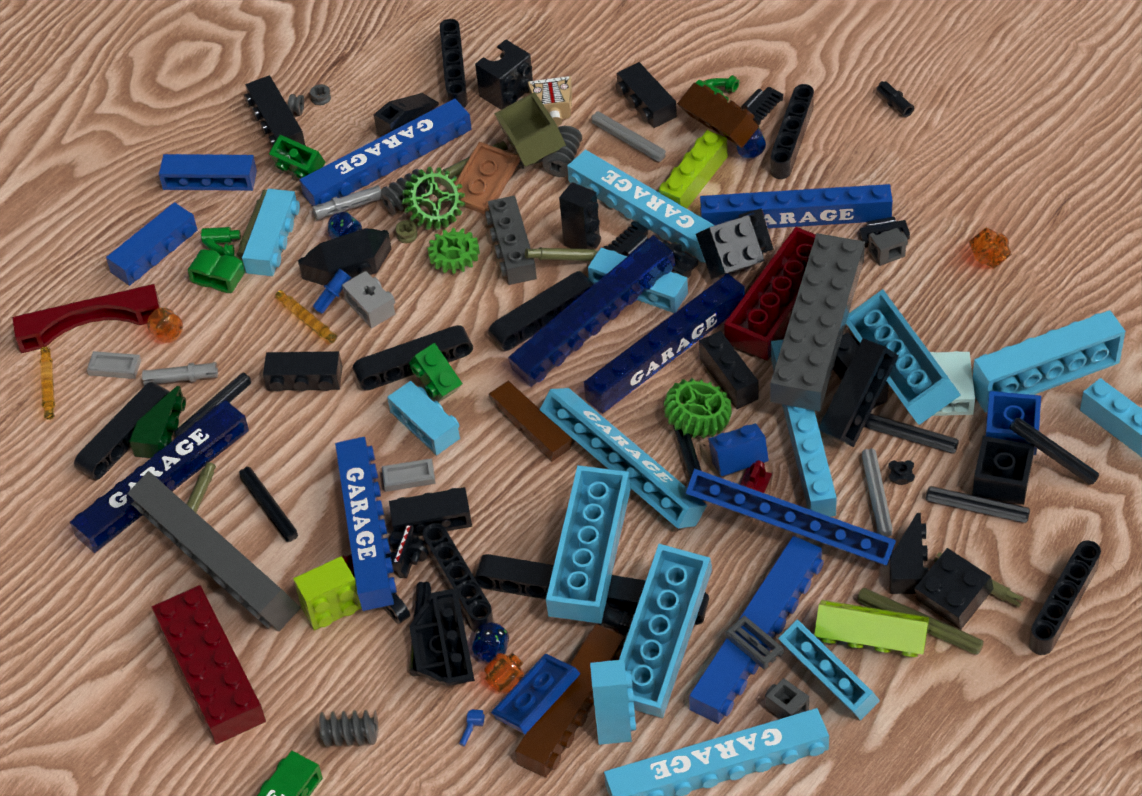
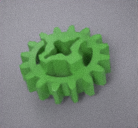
(453, 250)

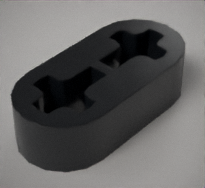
(397, 611)

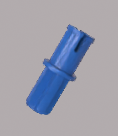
(332, 290)

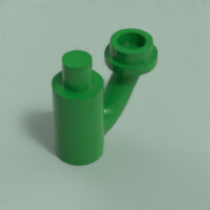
(730, 84)
(221, 235)

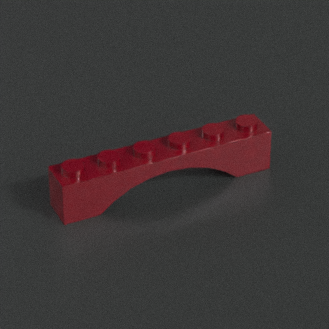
(43, 326)

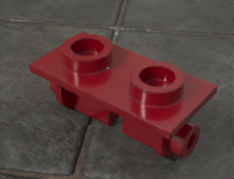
(756, 477)

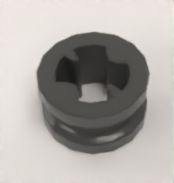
(321, 99)
(296, 104)

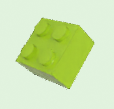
(327, 593)

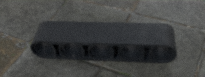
(453, 61)
(792, 131)
(538, 312)
(394, 364)
(114, 438)
(456, 567)
(1063, 607)

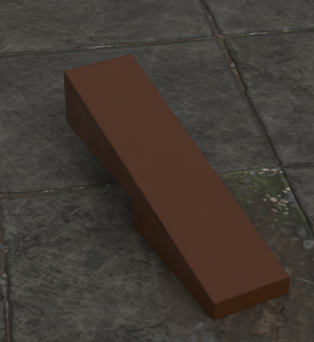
(527, 416)

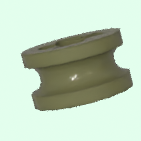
(406, 231)

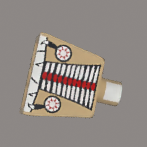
(555, 96)

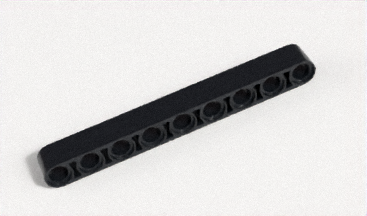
(533, 580)

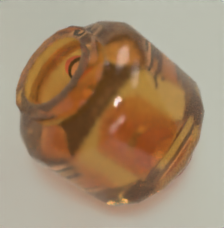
(165, 325)
(503, 672)

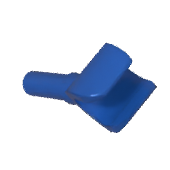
(474, 718)

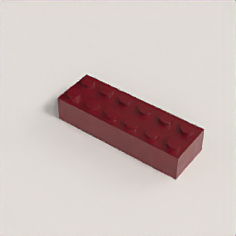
(769, 303)
(208, 664)

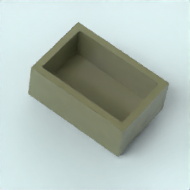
(530, 129)

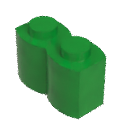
(216, 271)

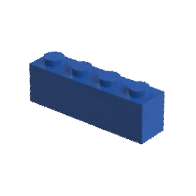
(208, 172)
(151, 243)

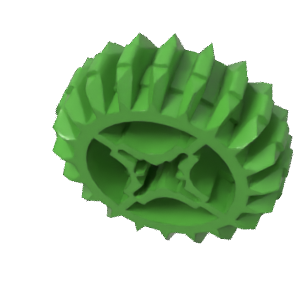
(434, 208)
(695, 413)

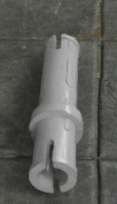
(347, 202)
(184, 373)

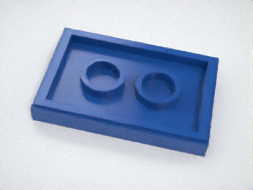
(535, 693)

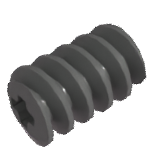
(557, 162)
(393, 196)
(348, 729)

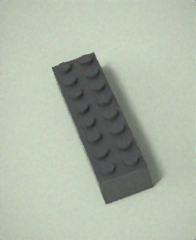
(817, 322)
(213, 552)

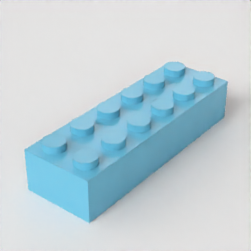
(1050, 358)
(916, 374)
(588, 544)
(664, 625)

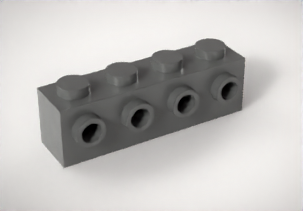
(511, 240)

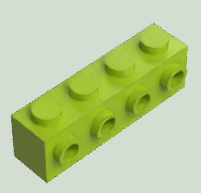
(695, 169)
(871, 627)

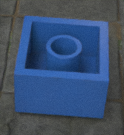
(1005, 407)

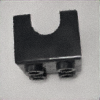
(506, 79)

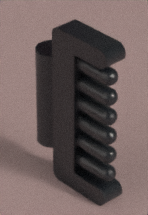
(762, 102)
(881, 225)
(631, 242)

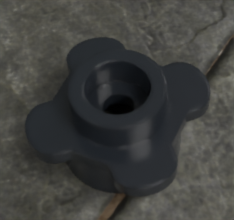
(898, 477)

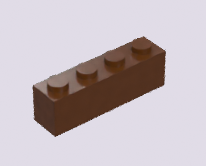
(719, 114)

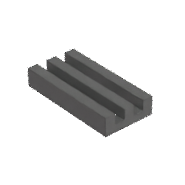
(747, 649)

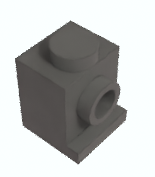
(887, 246)
(786, 693)

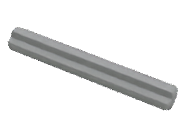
(628, 136)
(877, 492)

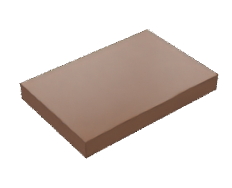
(485, 176)

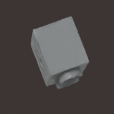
(369, 299)

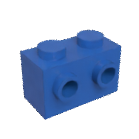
(738, 449)

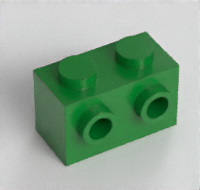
(295, 157)
(435, 373)

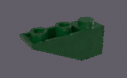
(157, 426)

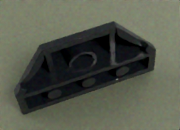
(351, 253)
(441, 640)

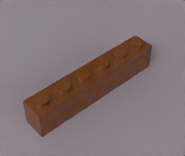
(555, 730)

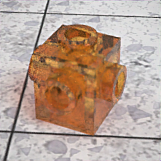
(990, 248)

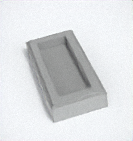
(114, 365)
(408, 475)

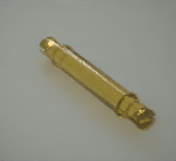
(305, 316)
(47, 383)

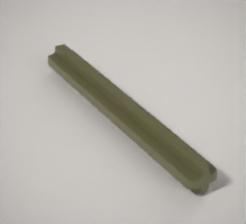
(935, 627)

